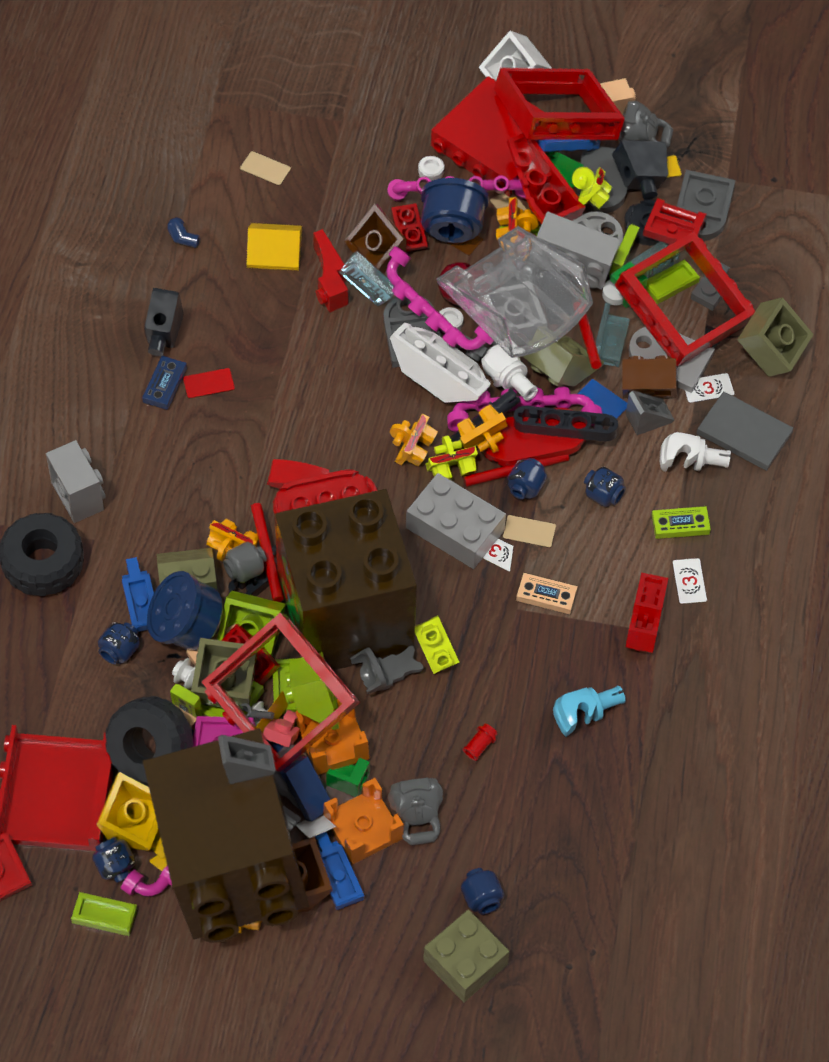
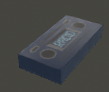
(164, 382)

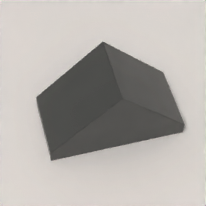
(647, 412)
(245, 759)

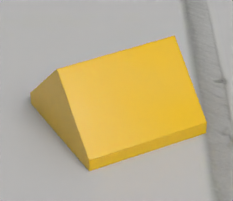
(274, 246)
(129, 814)

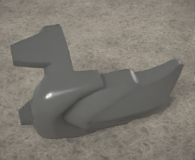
(381, 673)

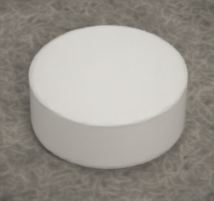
(431, 167)
(612, 294)
(454, 316)

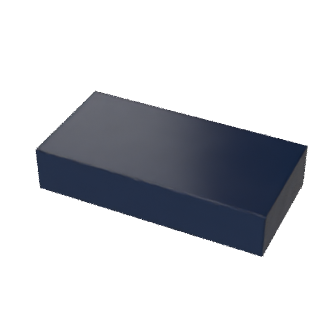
(306, 788)

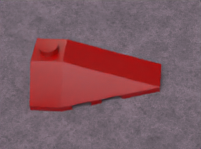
(542, 182)

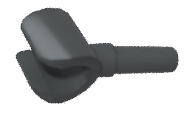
(255, 713)

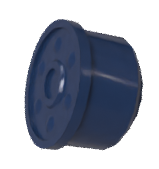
(453, 209)
(184, 611)

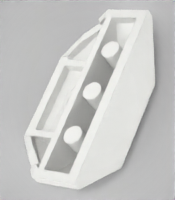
(438, 365)

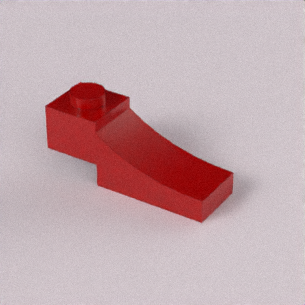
(331, 285)
(646, 612)

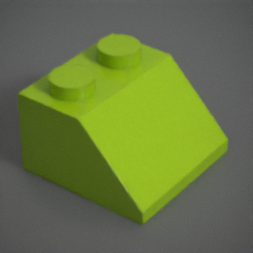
(251, 614)
(309, 691)

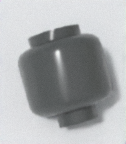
(244, 562)

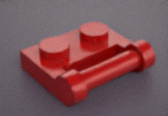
(668, 228)

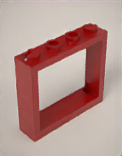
(601, 124)
(656, 320)
(235, 715)

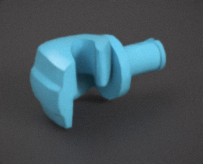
(589, 701)

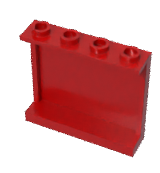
(478, 134)
(54, 790)

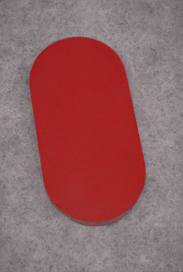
(524, 445)
(321, 489)

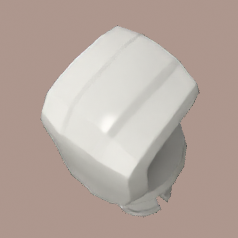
(508, 372)
(696, 450)

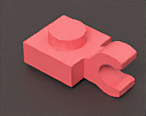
(282, 730)

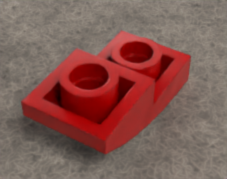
(408, 222)
(287, 470)
(265, 665)

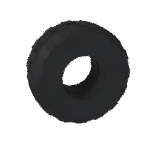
(36, 533)
(126, 740)

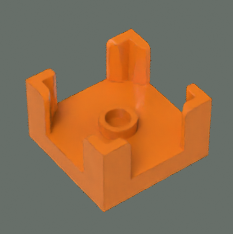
(337, 746)
(364, 823)

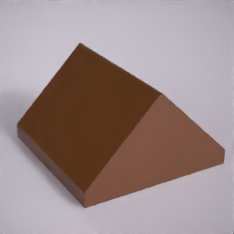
(376, 238)
(312, 872)

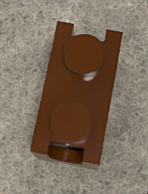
(649, 376)

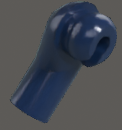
(180, 235)

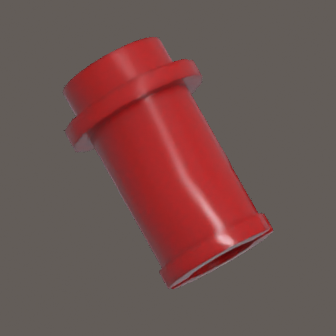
(480, 741)

